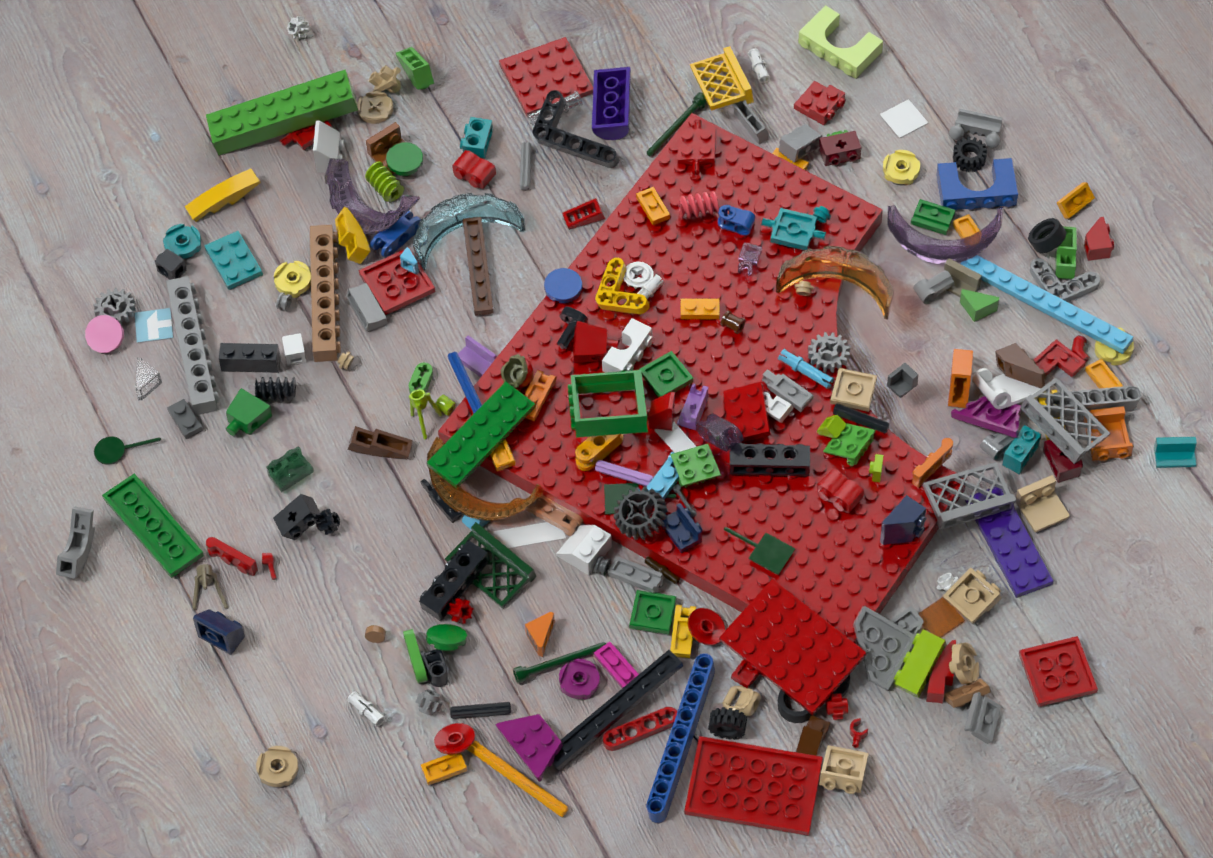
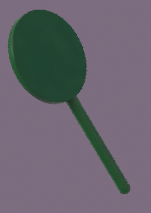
(111, 449)

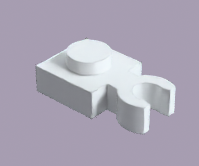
(777, 407)

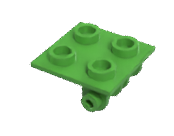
(851, 443)
(695, 465)

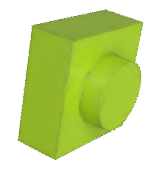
(876, 468)

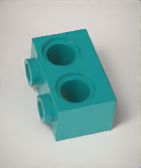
(477, 136)
(1021, 449)

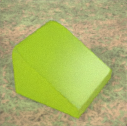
(832, 426)

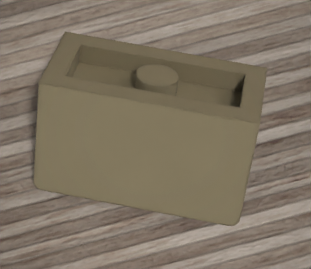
(963, 277)

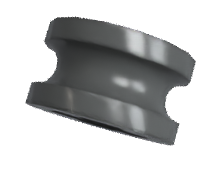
(602, 565)

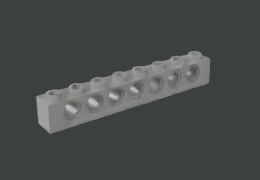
(201, 401)

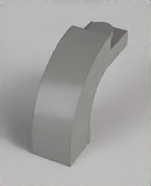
(79, 543)

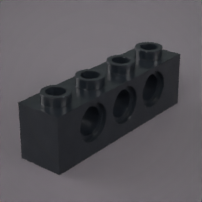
(770, 467)
(465, 576)

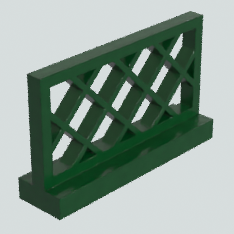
(505, 556)

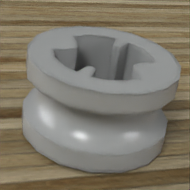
(283, 301)

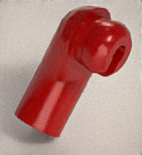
(1077, 347)

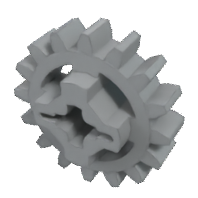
(122, 301)
(829, 352)

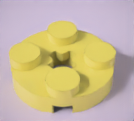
(901, 176)
(295, 287)
(1111, 355)

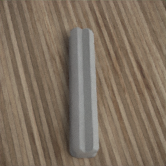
(525, 167)

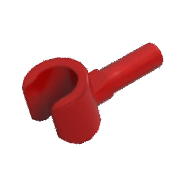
(267, 558)

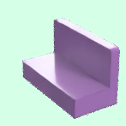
(476, 356)

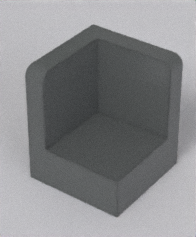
(902, 380)

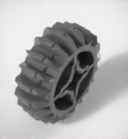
(644, 502)

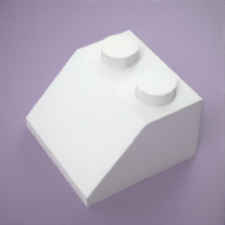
(326, 146)
(585, 547)

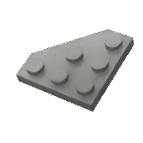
(884, 644)

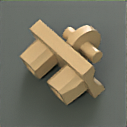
(386, 79)

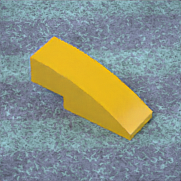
(351, 236)

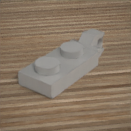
(787, 390)

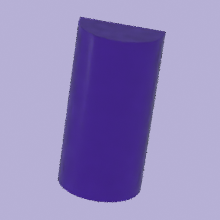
(611, 103)

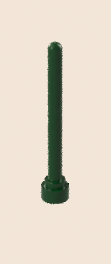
(698, 102)
(522, 673)

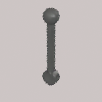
(677, 489)

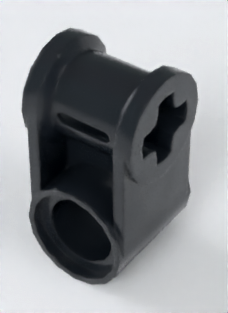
(434, 664)

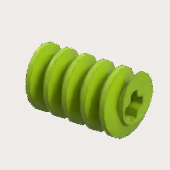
(384, 182)

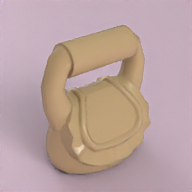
(747, 702)

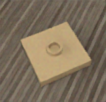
(853, 389)

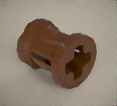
(733, 322)

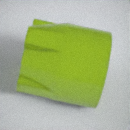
(445, 404)

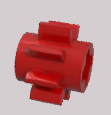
(460, 610)
(837, 706)

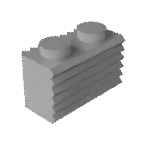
(799, 142)

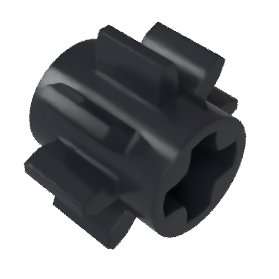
(328, 522)

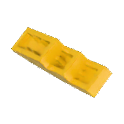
(225, 192)

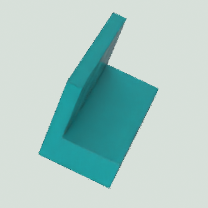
(1175, 452)

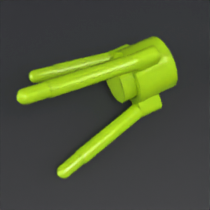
(419, 400)

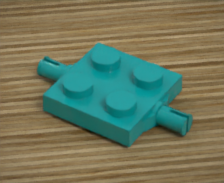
(793, 229)

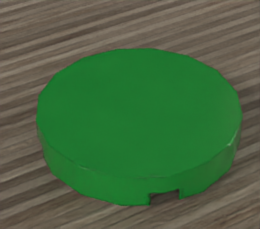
(404, 158)
(446, 637)

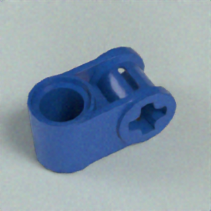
(737, 219)

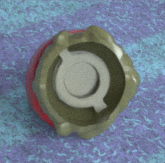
(517, 372)

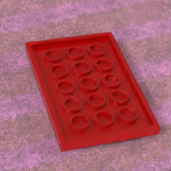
(792, 646)
(753, 785)

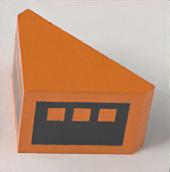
(539, 632)

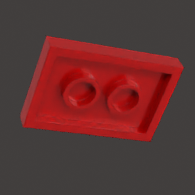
(748, 410)

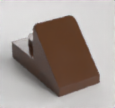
(813, 736)

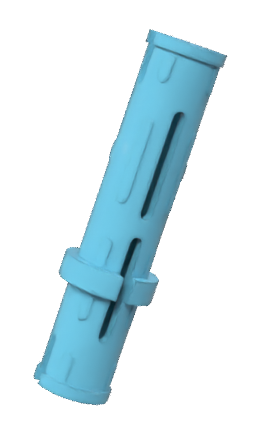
(798, 364)

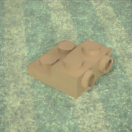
(973, 595)
(843, 769)

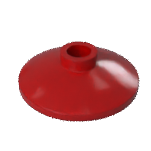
(705, 626)
(454, 738)

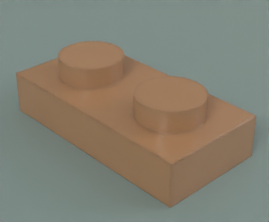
(964, 694)

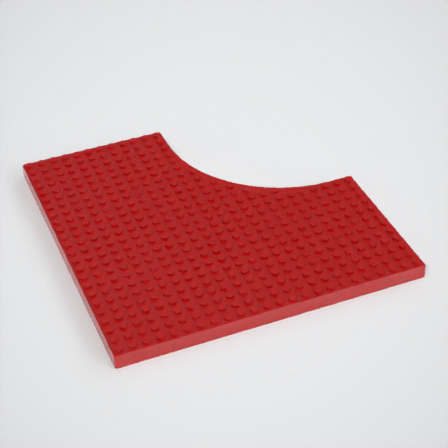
(836, 553)

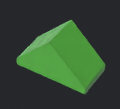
(978, 304)

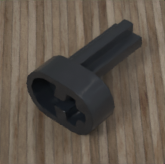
(571, 317)

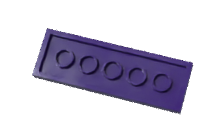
(1013, 549)

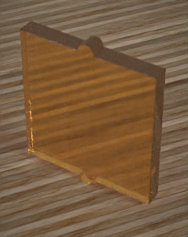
(940, 618)

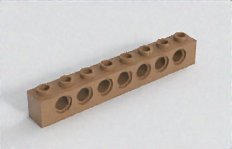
(322, 249)

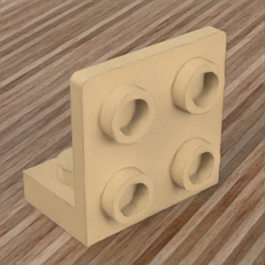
(1041, 504)

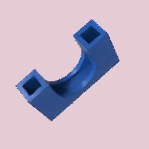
(958, 197)

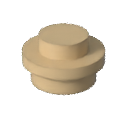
(804, 288)
(345, 360)

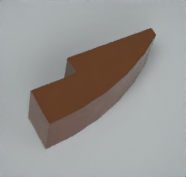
(379, 443)

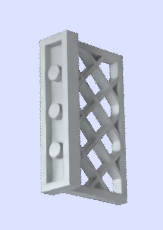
(1054, 427)
(971, 511)

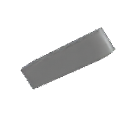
(1103, 398)

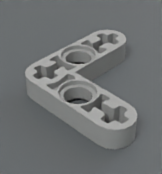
(1057, 287)

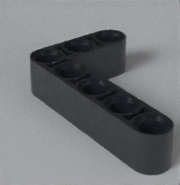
(569, 139)

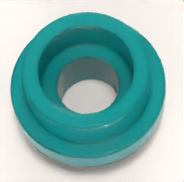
(822, 214)

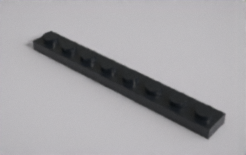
(616, 707)

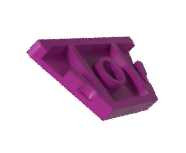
(985, 415)
(532, 742)

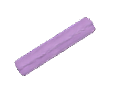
(623, 473)

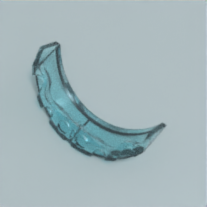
(450, 214)

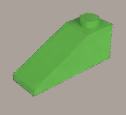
(415, 68)

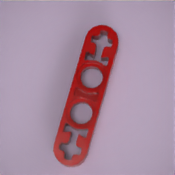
(638, 725)

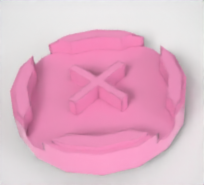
(104, 334)

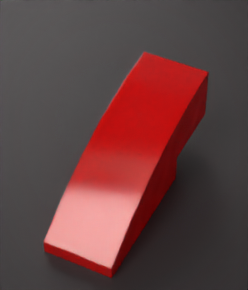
(941, 676)

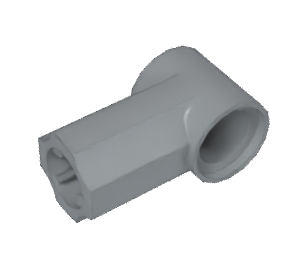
(929, 289)
(996, 445)

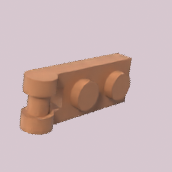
(555, 514)

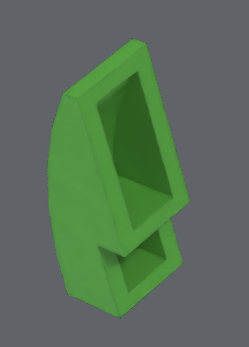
(1066, 255)

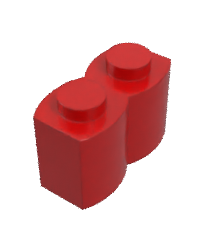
(474, 169)
(840, 491)

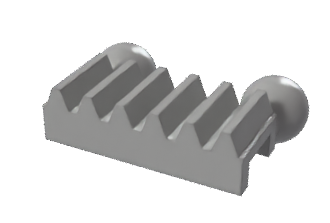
(978, 123)

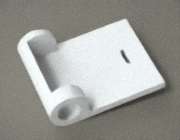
(1002, 390)

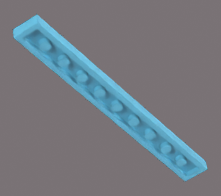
(1050, 304)

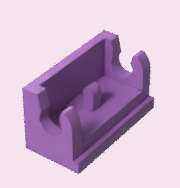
(693, 407)

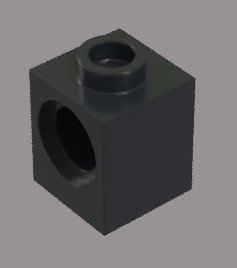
(170, 264)

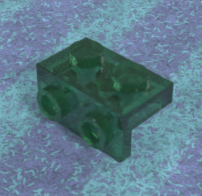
(289, 469)

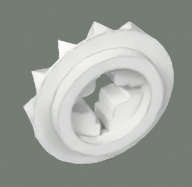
(638, 268)

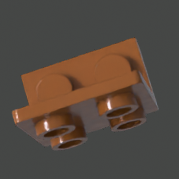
(381, 143)

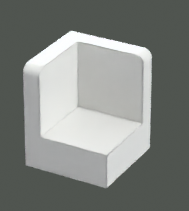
(294, 349)

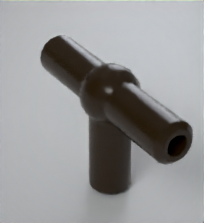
(662, 569)

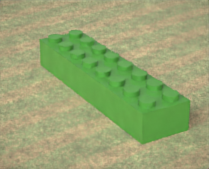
(281, 112)

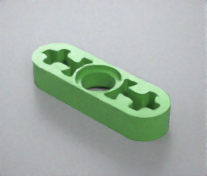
(415, 656)

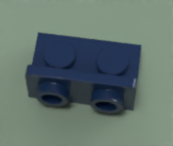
(682, 529)

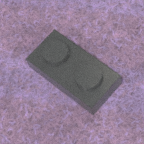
(185, 419)

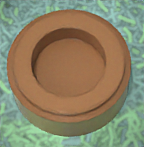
(375, 634)

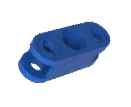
(396, 235)

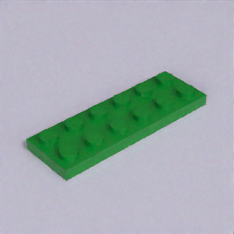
(481, 435)
(153, 525)

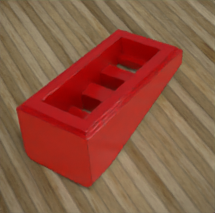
(585, 207)

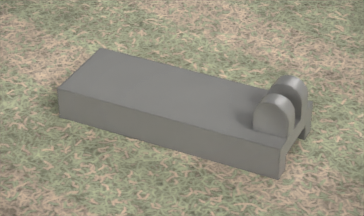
(636, 575)

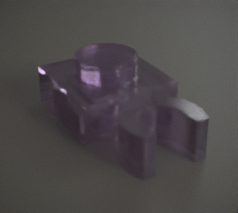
(749, 256)

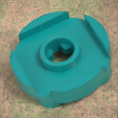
(183, 232)

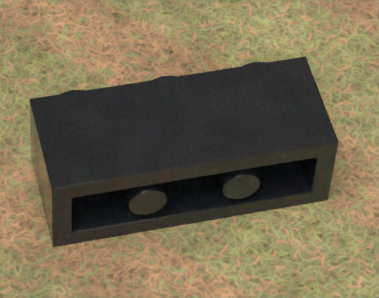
(249, 357)

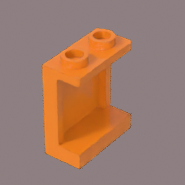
(1117, 443)

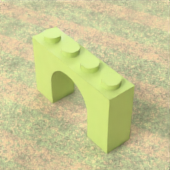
(849, 60)

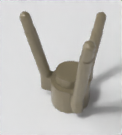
(205, 577)

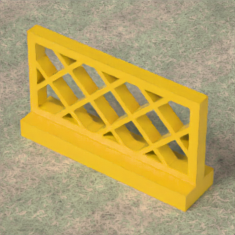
(735, 76)

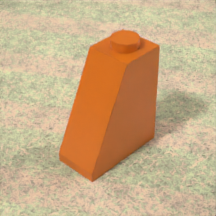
(960, 378)

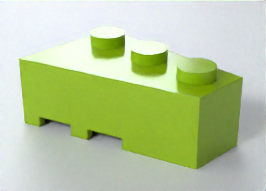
(919, 663)

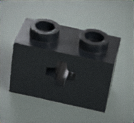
(297, 517)

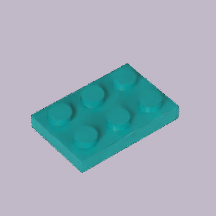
(233, 260)

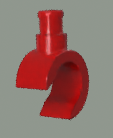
(857, 736)

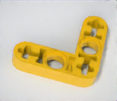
(613, 292)

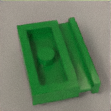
(933, 217)

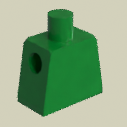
(246, 413)

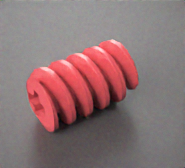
(697, 205)

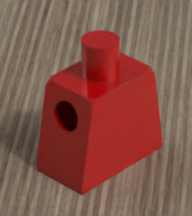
(591, 343)

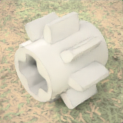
(298, 27)

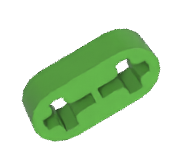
(416, 377)

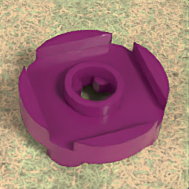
(575, 689)

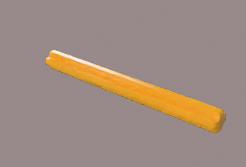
(518, 778)

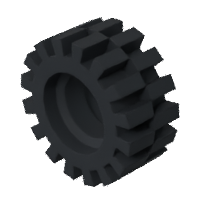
(969, 146)
(727, 723)

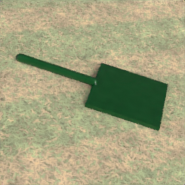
(614, 492)
(769, 552)

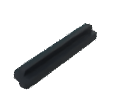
(861, 418)
(480, 710)

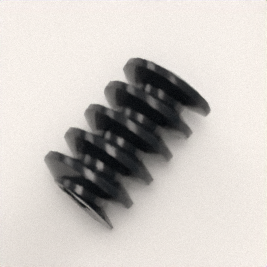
(275, 389)

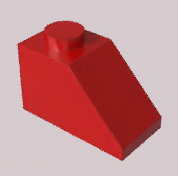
(662, 412)

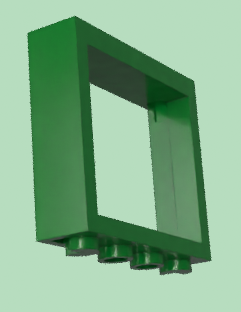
(607, 383)

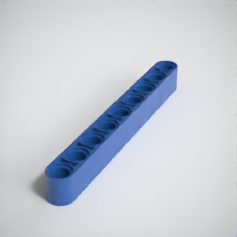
(680, 746)

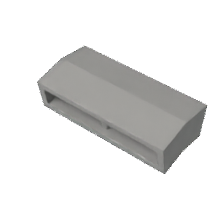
(762, 134)
(366, 307)

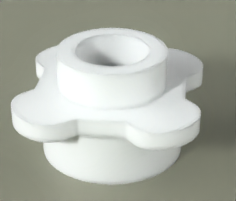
(946, 581)

